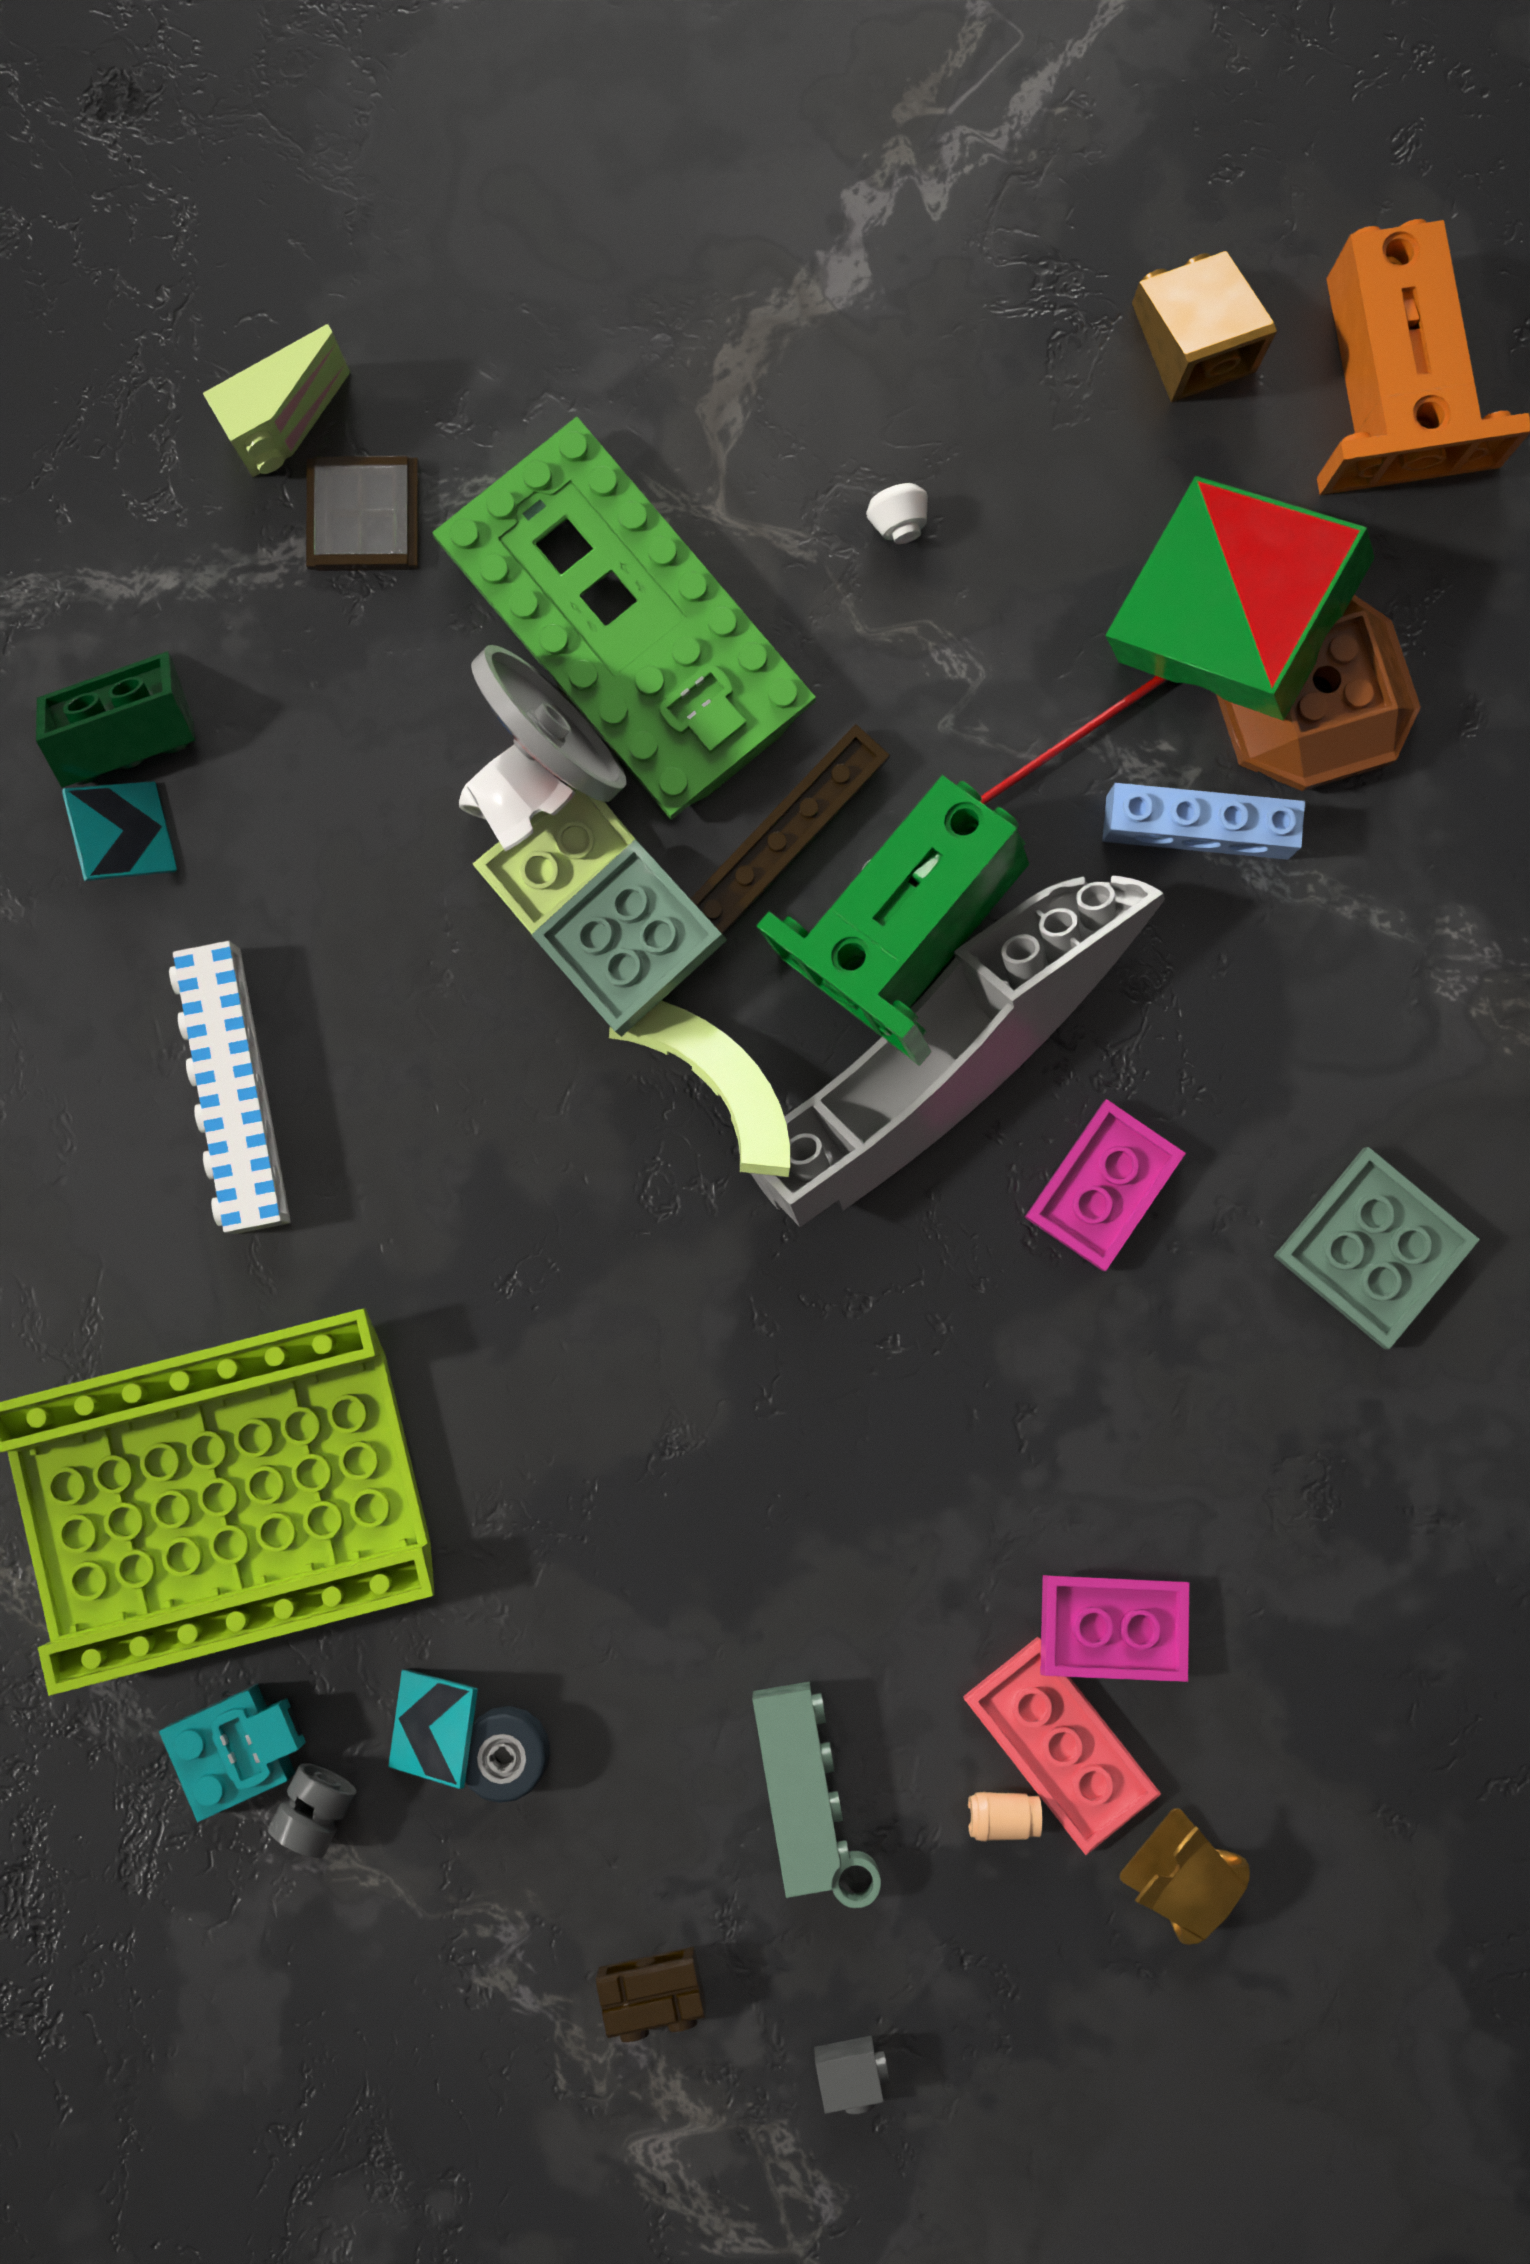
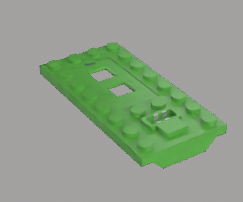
(676, 678)

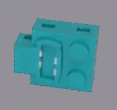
(232, 1750)

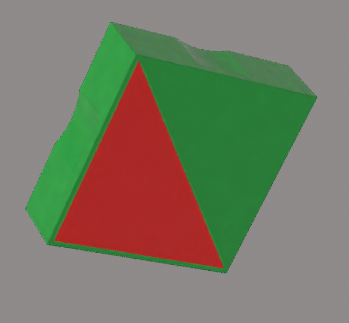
(1240, 596)

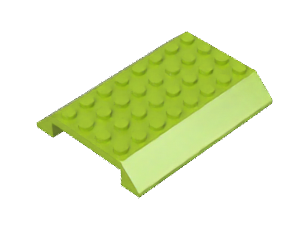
(216, 1500)

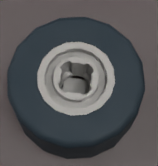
(513, 1737)

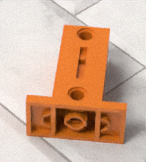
(1408, 365)

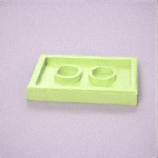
(555, 859)

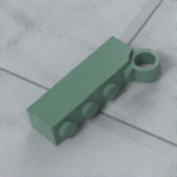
(800, 1796)

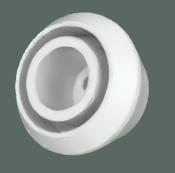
(899, 512)

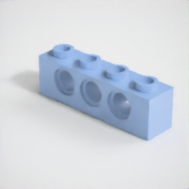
(1203, 821)

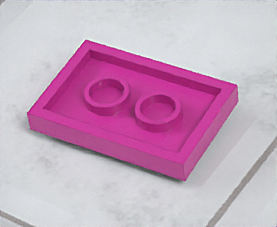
(1105, 1185)
(1115, 1628)

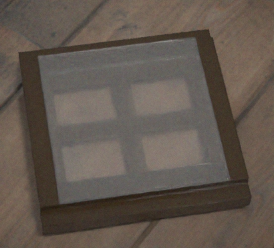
(362, 513)

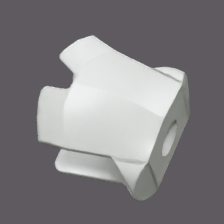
(511, 793)

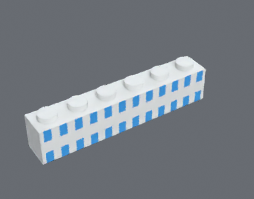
(230, 1088)

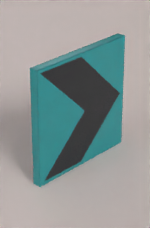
(119, 830)
(433, 1728)

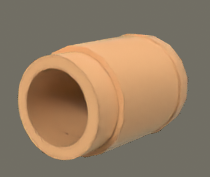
(1004, 1816)

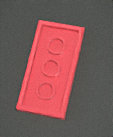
(1062, 1747)

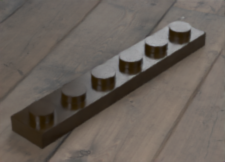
(790, 828)

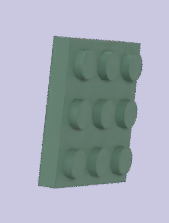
(628, 938)
(1376, 1248)

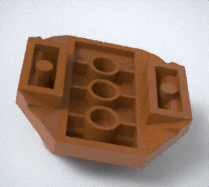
(1340, 731)

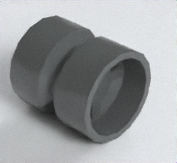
(308, 1818)

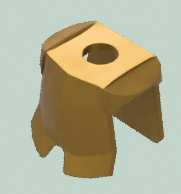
(1186, 1878)

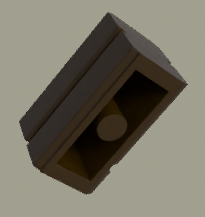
(651, 1994)

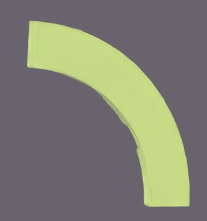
(730, 1074)

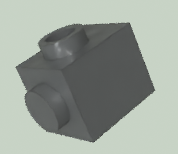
(851, 2075)

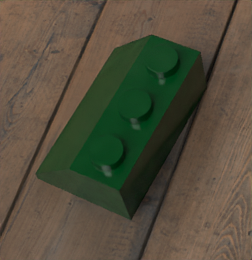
(114, 720)

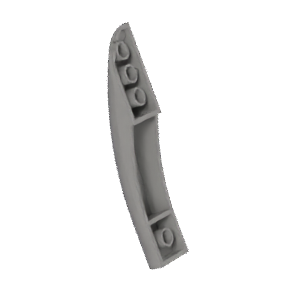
(981, 1025)

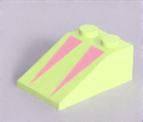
(279, 399)

